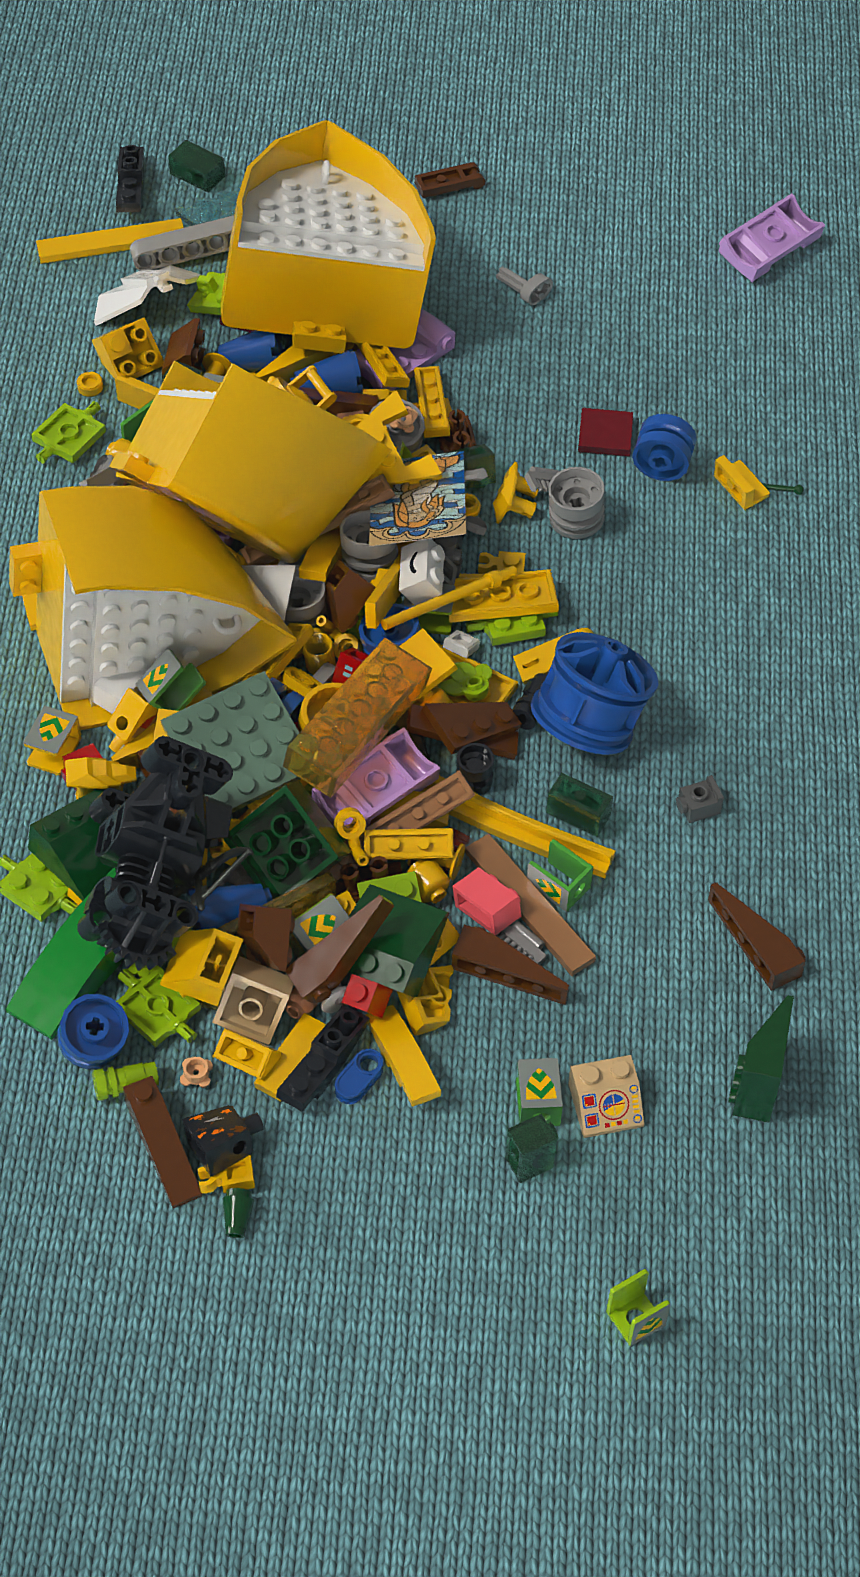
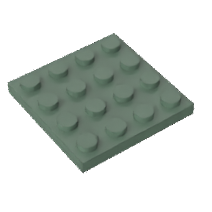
(247, 730)

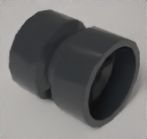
(476, 766)

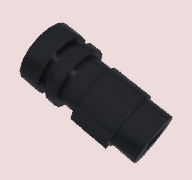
(523, 705)

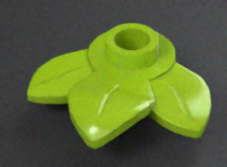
(468, 681)

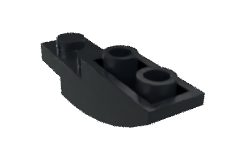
(130, 179)
(325, 1058)

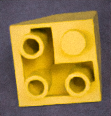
(129, 350)

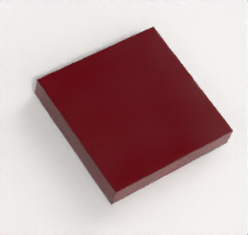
(605, 432)

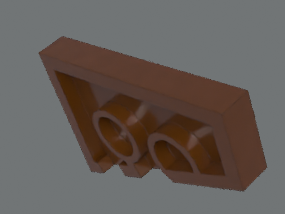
(470, 722)

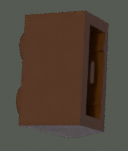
(186, 346)
(346, 595)
(267, 933)

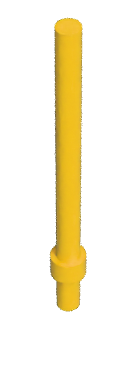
(490, 580)

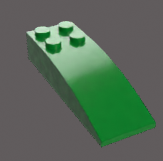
(60, 975)

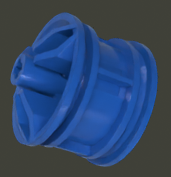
(594, 693)

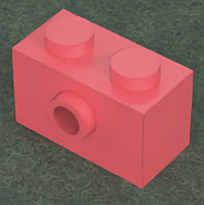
(487, 901)

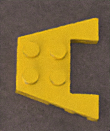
(393, 466)

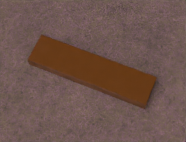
(503, 746)

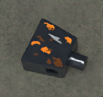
(221, 1137)

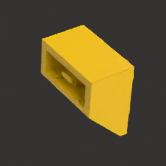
(202, 964)

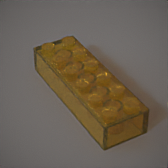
(357, 717)

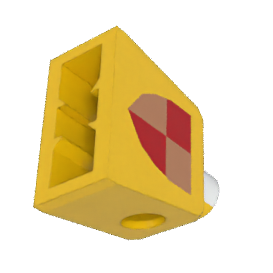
(130, 718)

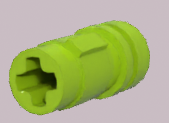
(113, 1080)

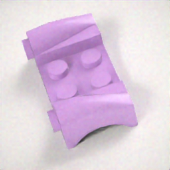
(769, 238)
(431, 343)
(381, 780)

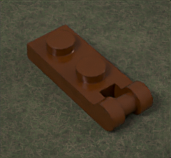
(449, 180)

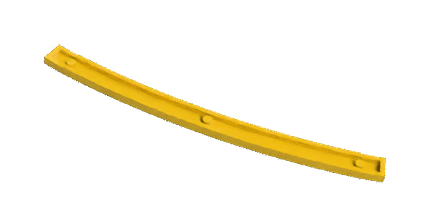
(526, 831)

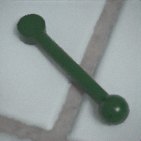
(798, 489)

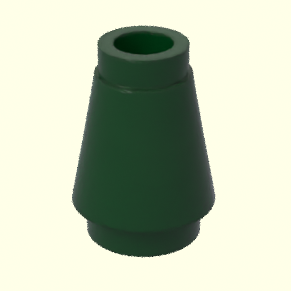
(237, 1211)

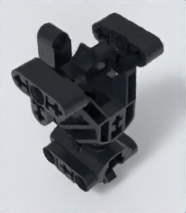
(154, 852)

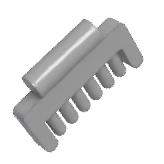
(539, 478)
(524, 941)

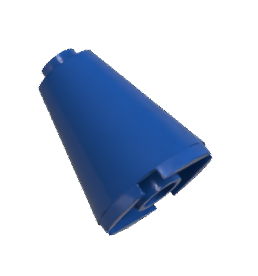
(253, 350)
(338, 372)
(225, 901)

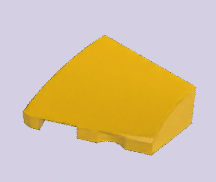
(431, 1006)

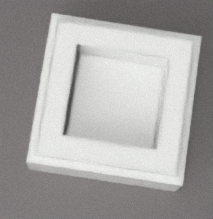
(461, 644)

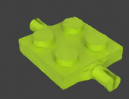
(68, 432)
(511, 629)
(34, 887)
(156, 1009)

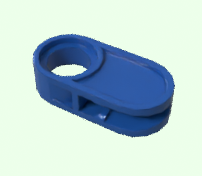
(356, 1082)

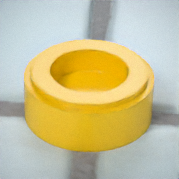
(89, 384)

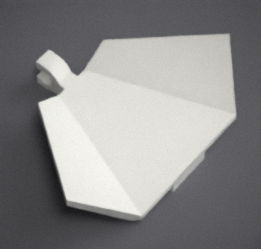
(136, 288)

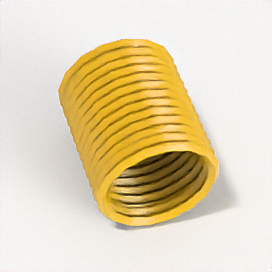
(318, 643)

